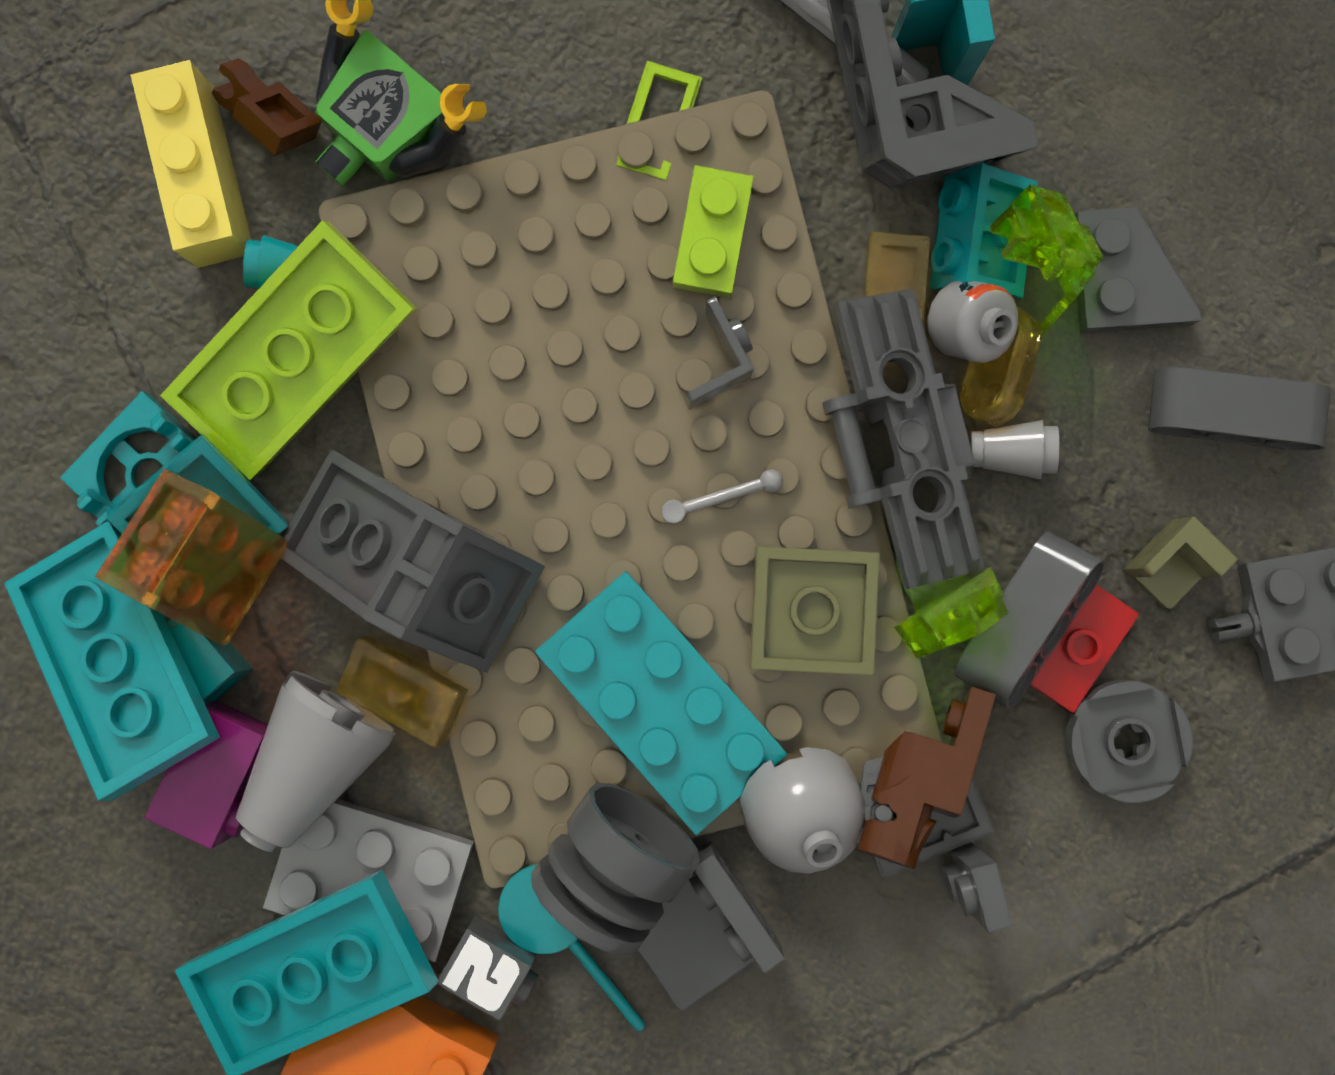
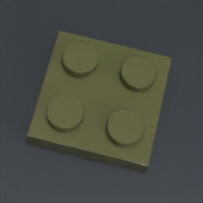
(814, 610)

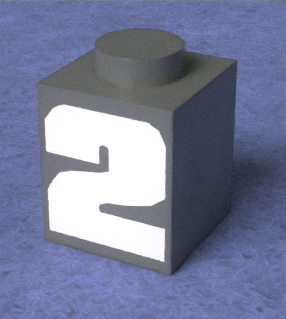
(489, 969)

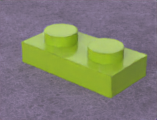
(712, 231)

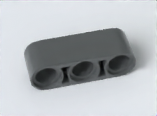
(1239, 408)
(1041, 607)

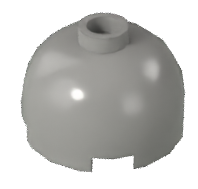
(804, 811)

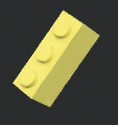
(192, 163)

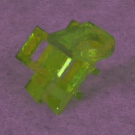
(1048, 236)
(951, 611)

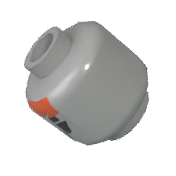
(968, 321)

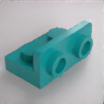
(964, 242)

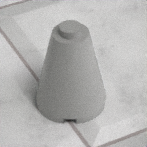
(307, 760)

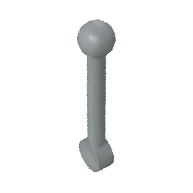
(674, 511)

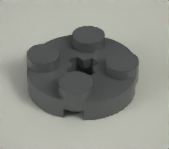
(1154, 762)

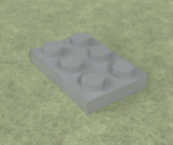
(355, 842)

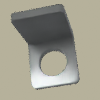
(736, 344)

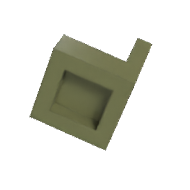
(1178, 560)

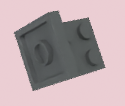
(948, 119)
(408, 564)

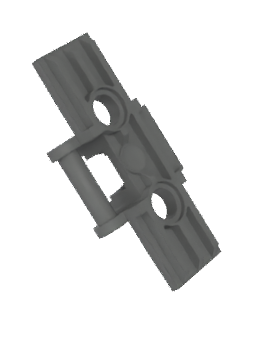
(924, 435)

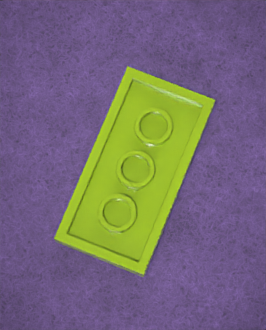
(289, 350)

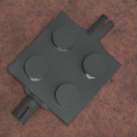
(1287, 614)

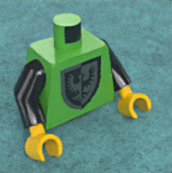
(382, 105)

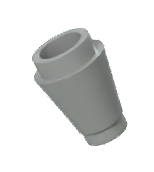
(1018, 449)

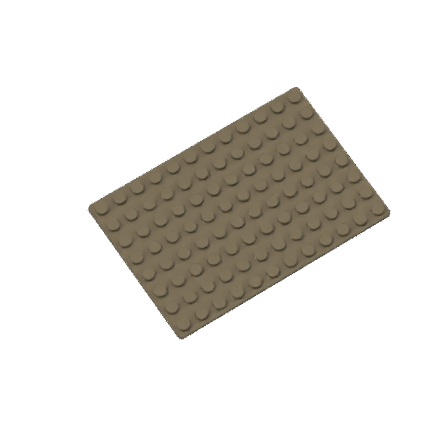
(555, 417)

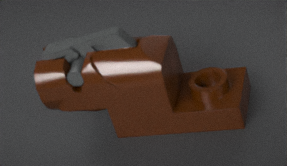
(920, 779)

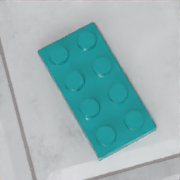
(109, 668)
(660, 702)
(307, 975)

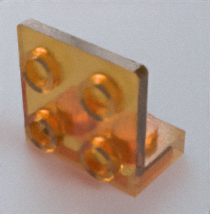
(193, 557)

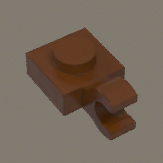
(265, 112)

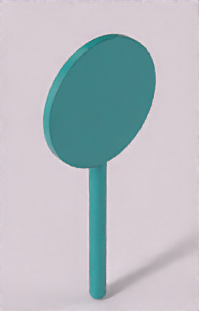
(538, 932)

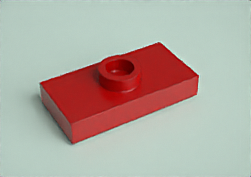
(1084, 649)

